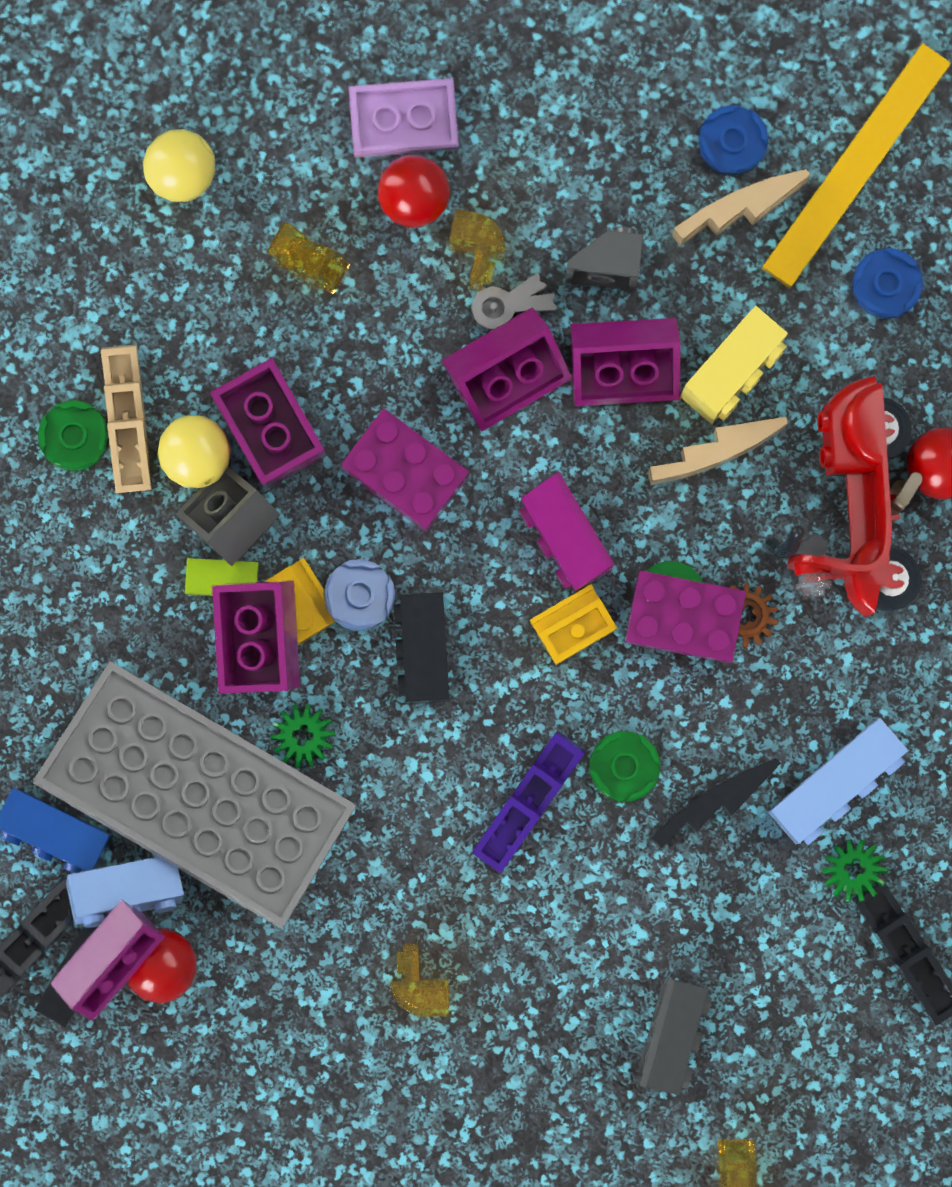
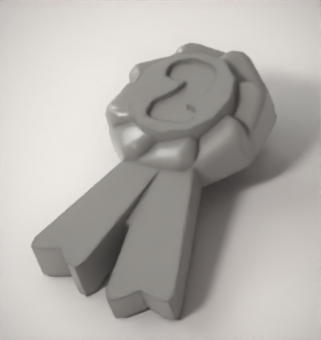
(496, 306)

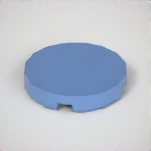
(359, 595)

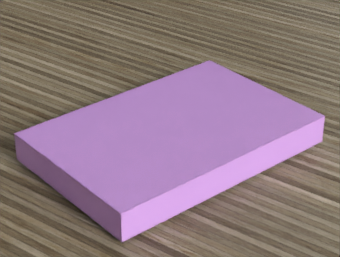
(403, 118)

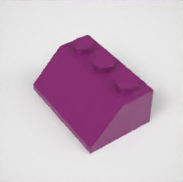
(625, 361)
(507, 369)
(565, 534)

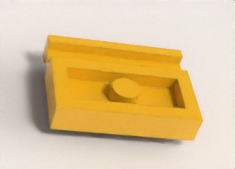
(309, 600)
(573, 624)

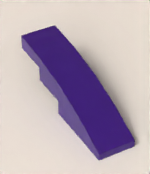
(528, 801)

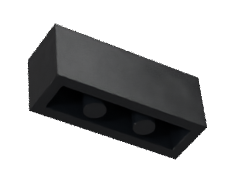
(422, 648)

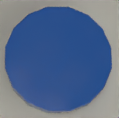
(733, 140)
(887, 283)

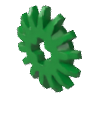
(312, 747)
(862, 882)

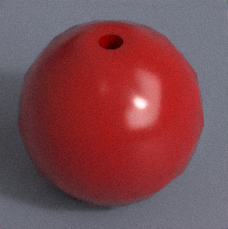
(413, 191)
(933, 460)
(167, 970)

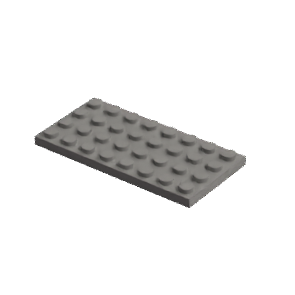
(195, 794)

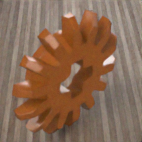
(760, 611)

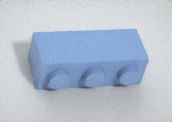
(140, 883)

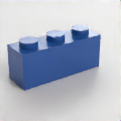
(52, 832)

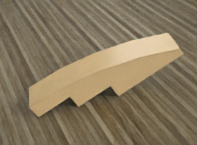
(750, 201)
(126, 418)
(729, 444)

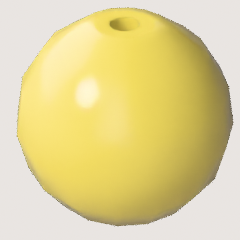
(179, 165)
(194, 451)

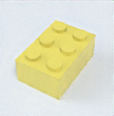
(735, 366)

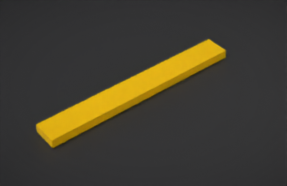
(856, 166)

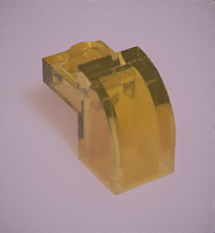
(480, 237)
(307, 260)
(419, 996)
(736, 1163)

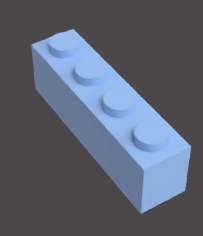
(838, 781)

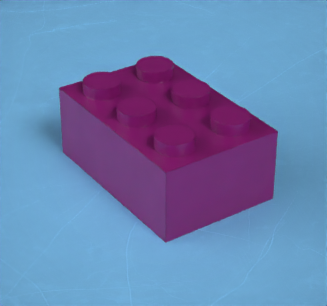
(268, 424)
(405, 470)
(685, 617)
(256, 637)

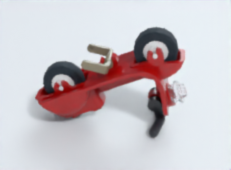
(858, 440)

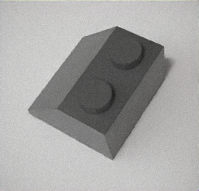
(608, 261)
(228, 515)

